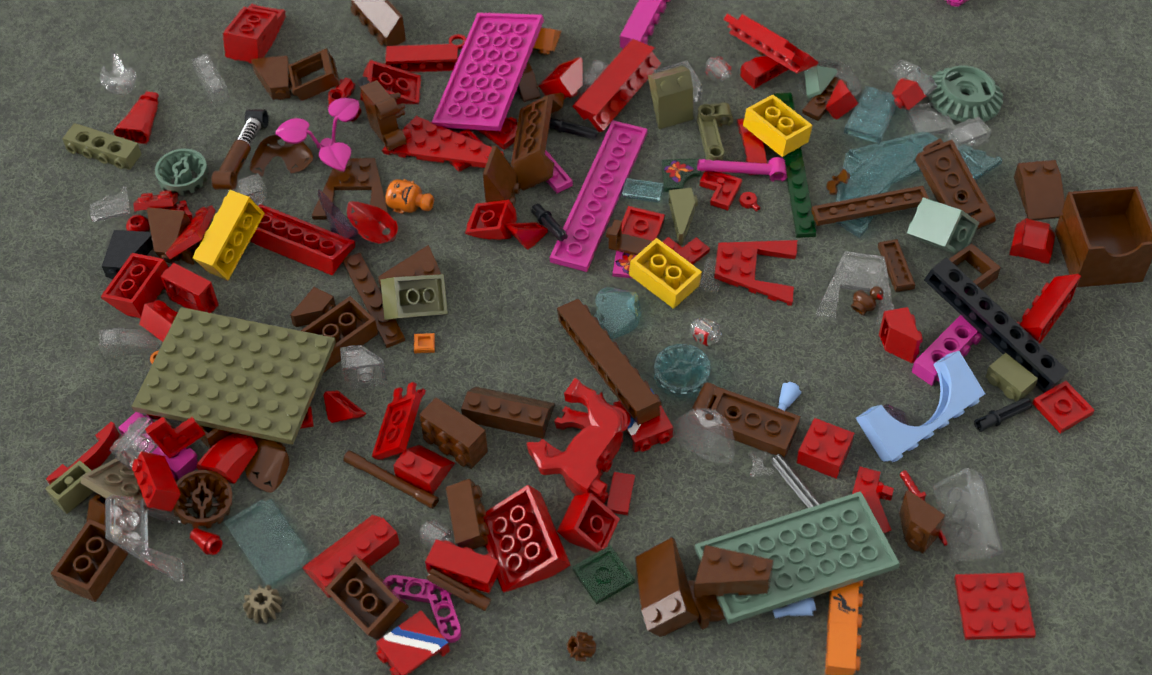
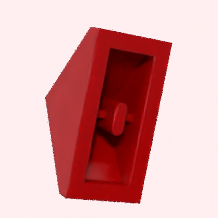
(840, 101)

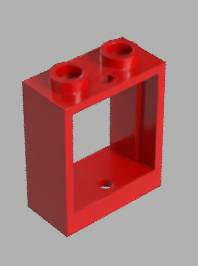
(189, 289)

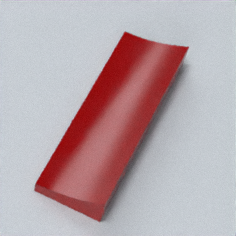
(301, 241)

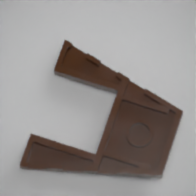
(358, 175)

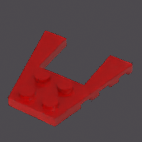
(737, 266)

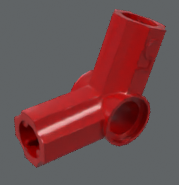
(343, 90)

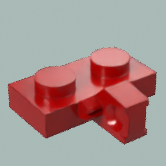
(868, 480)

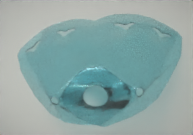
(618, 311)

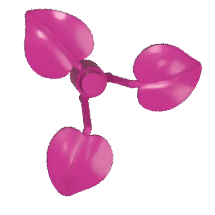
(331, 153)

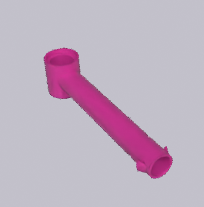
(775, 168)

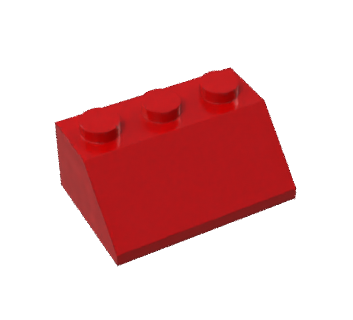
(136, 284)

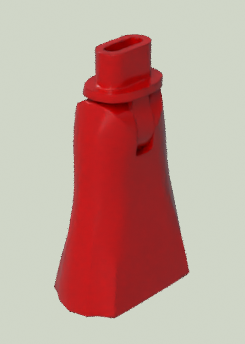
(139, 120)

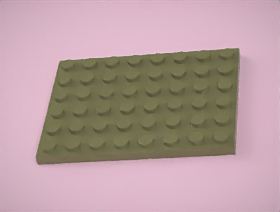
(235, 375)

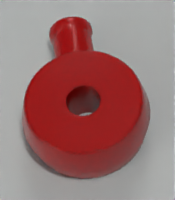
(749, 200)

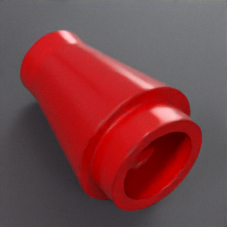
(207, 541)

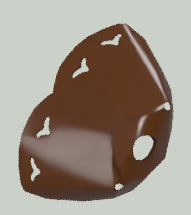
(289, 152)
(270, 462)

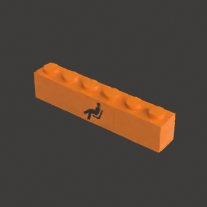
(842, 630)

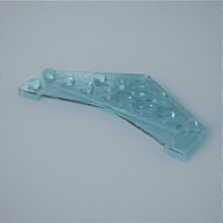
(876, 169)

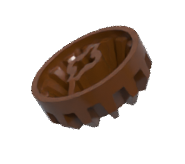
(204, 484)

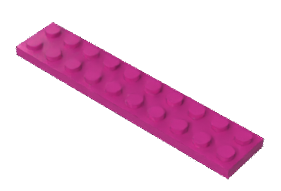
(599, 196)

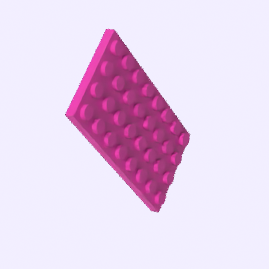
(488, 71)

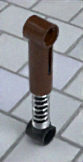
(227, 175)

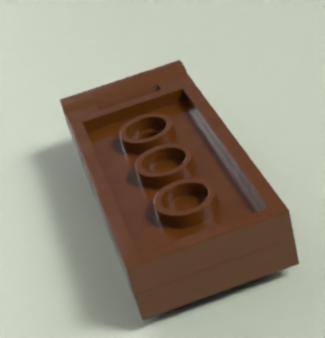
(952, 180)
(751, 420)

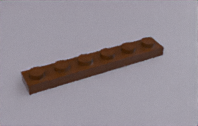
(868, 205)
(372, 299)

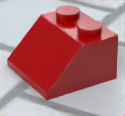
(564, 79)
(422, 468)
(588, 523)

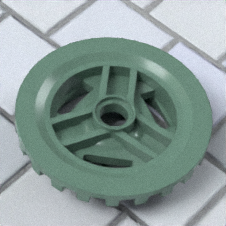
(960, 107)

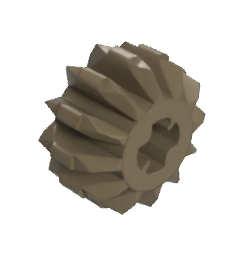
(256, 610)

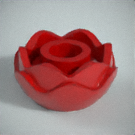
(138, 223)

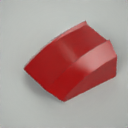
(490, 219)
(1033, 240)
(229, 456)

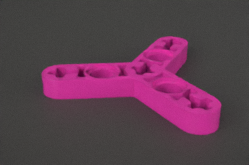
(427, 595)

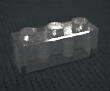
(210, 80)

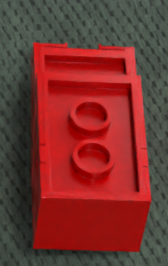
(252, 32)

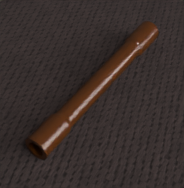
(419, 494)

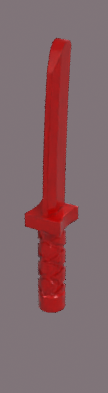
(913, 488)

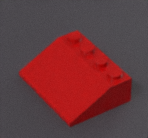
(524, 540)

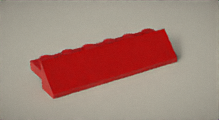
(770, 43)
(617, 84)

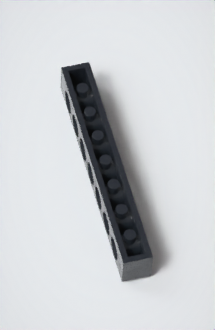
(994, 323)

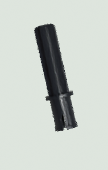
(572, 128)
(545, 218)
(996, 417)

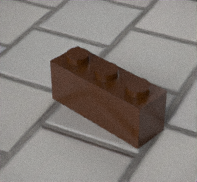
(467, 514)

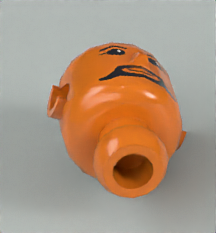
(407, 197)

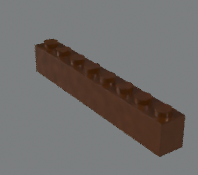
(609, 362)

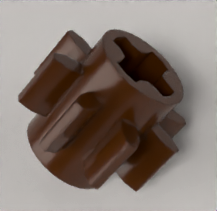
(581, 646)

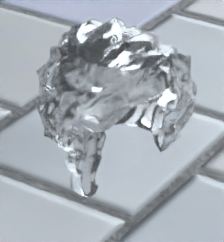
(120, 80)

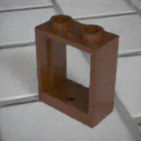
(308, 65)
(979, 261)

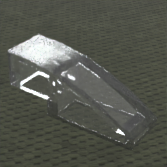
(913, 72)

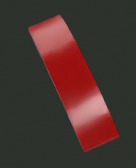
(752, 145)
(95, 455)

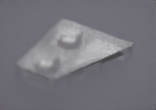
(111, 206)

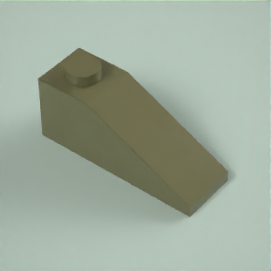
(682, 209)

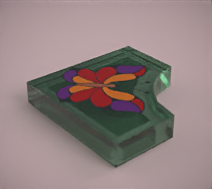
(678, 172)

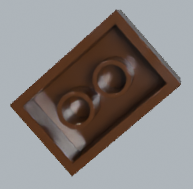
(453, 433)
(89, 562)
(366, 598)

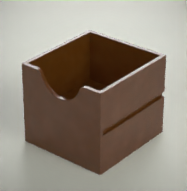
(1105, 236)

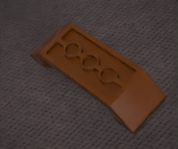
(531, 139)

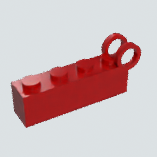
(425, 57)

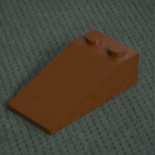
(664, 589)

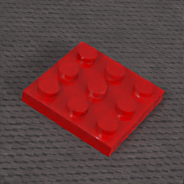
(994, 606)

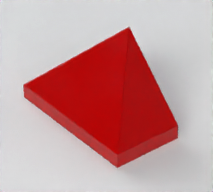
(527, 233)
(340, 407)

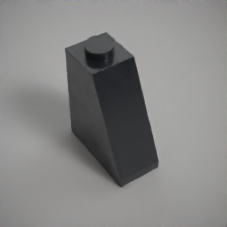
(121, 246)

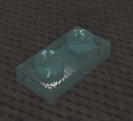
(642, 190)

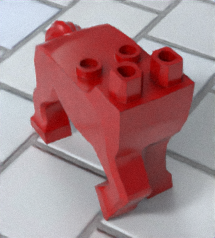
(591, 449)

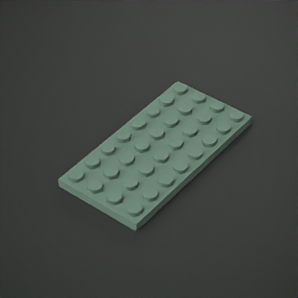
(809, 553)

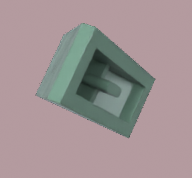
(818, 79)

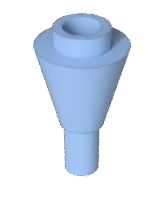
(789, 393)
(799, 608)

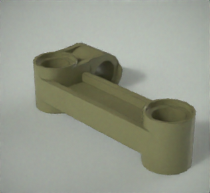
(708, 120)

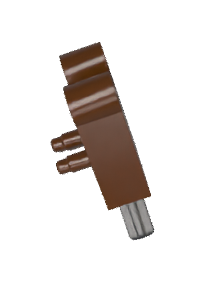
(383, 112)

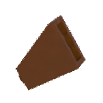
(274, 75)
(165, 229)

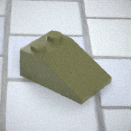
(672, 96)
(413, 296)

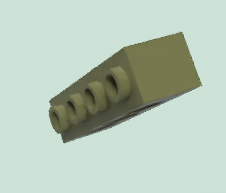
(102, 146)

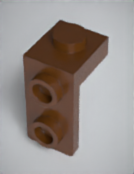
(624, 242)

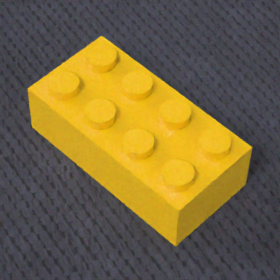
(228, 235)

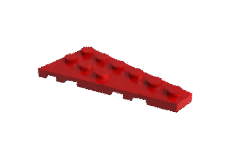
(439, 144)

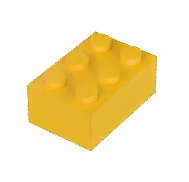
(777, 125)
(665, 273)

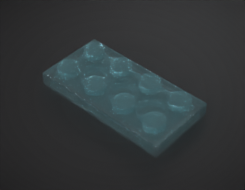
(871, 115)

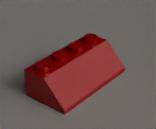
(1049, 306)
(367, 541)

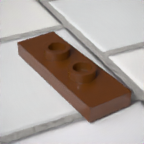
(816, 107)
(896, 265)

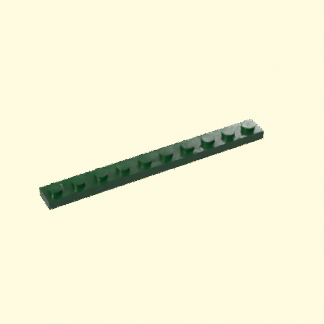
(798, 185)

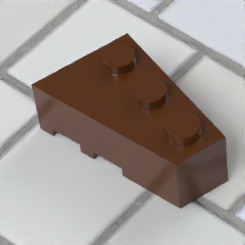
(416, 265)
(732, 572)

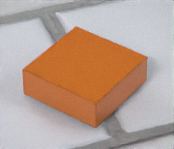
(424, 343)

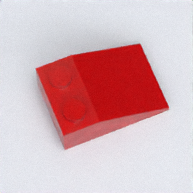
(394, 81)

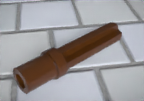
(462, 591)

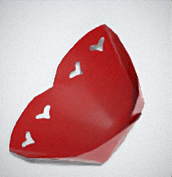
(368, 222)

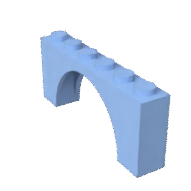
(957, 391)

